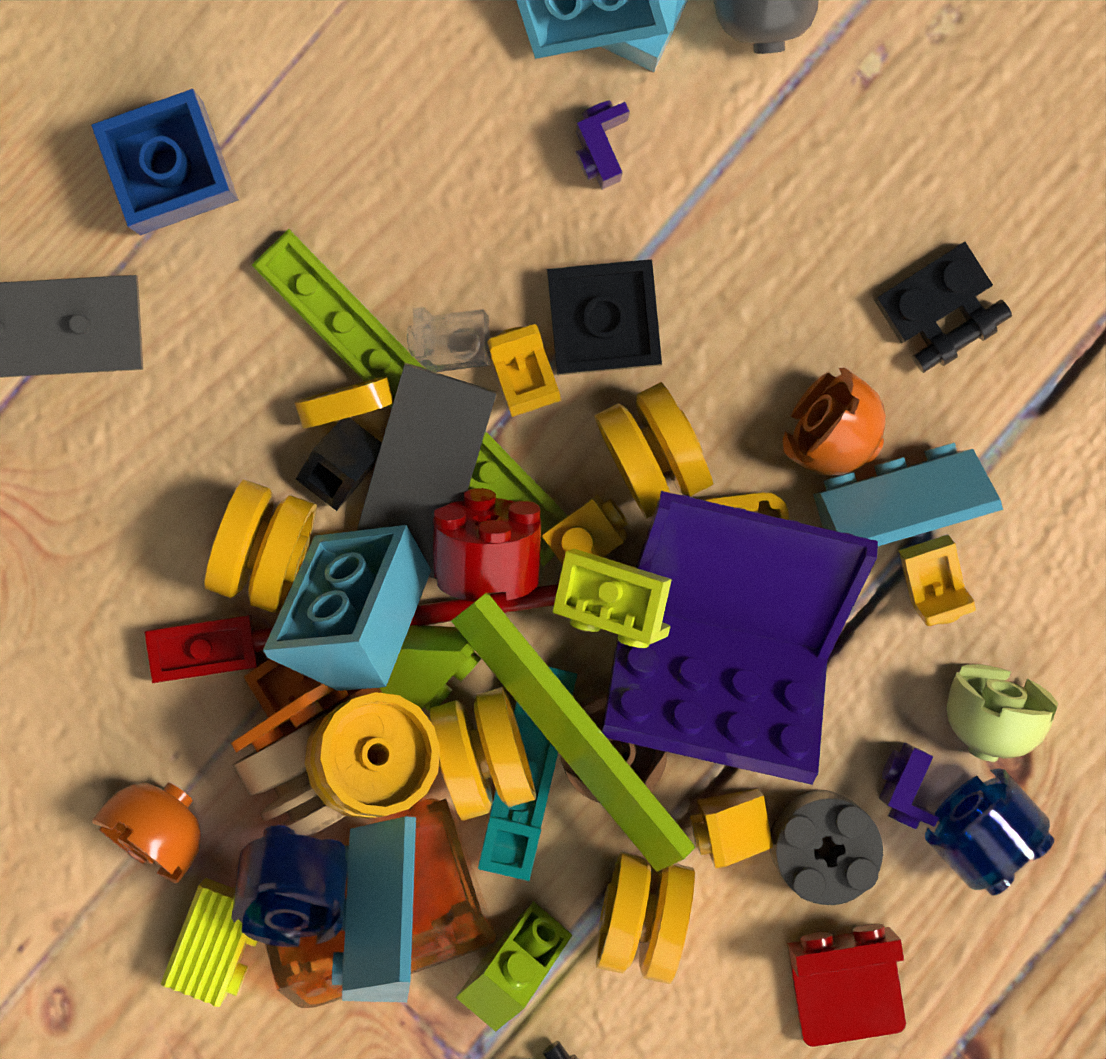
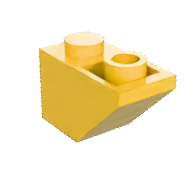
(732, 827)

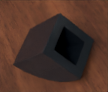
(340, 462)

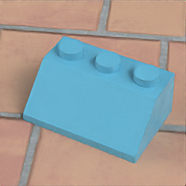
(584, 24)
(909, 498)
(350, 607)
(378, 913)

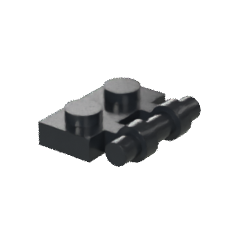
(934, 293)

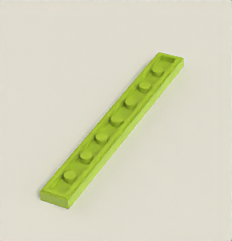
(376, 353)

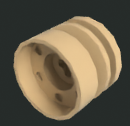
(284, 769)

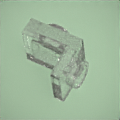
(449, 339)

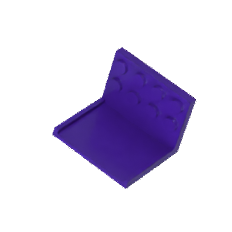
(747, 638)

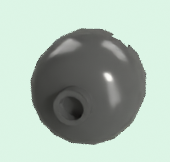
(766, 21)

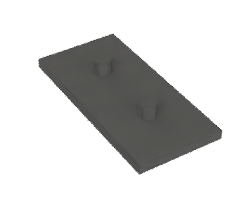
(70, 326)
(426, 453)

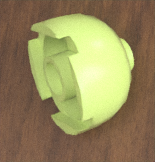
(998, 715)

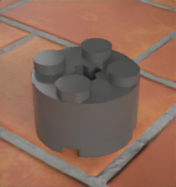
(851, 864)

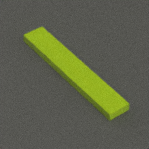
(573, 733)

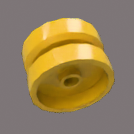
(660, 447)
(260, 546)
(379, 724)
(478, 754)
(638, 916)

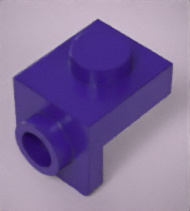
(597, 154)
(904, 776)

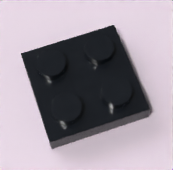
(604, 317)

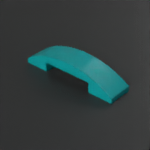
(516, 830)

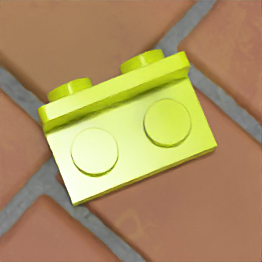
(612, 598)

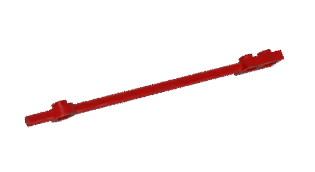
(234, 643)

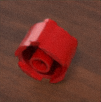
(486, 546)

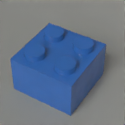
(165, 162)

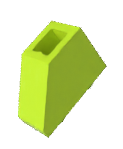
(427, 662)
(514, 967)

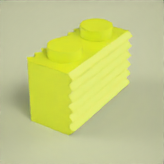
(209, 947)

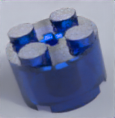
(990, 832)
(290, 888)

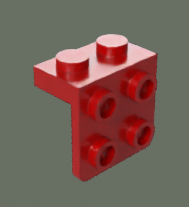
(848, 984)

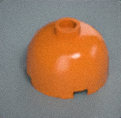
(837, 426)
(153, 827)

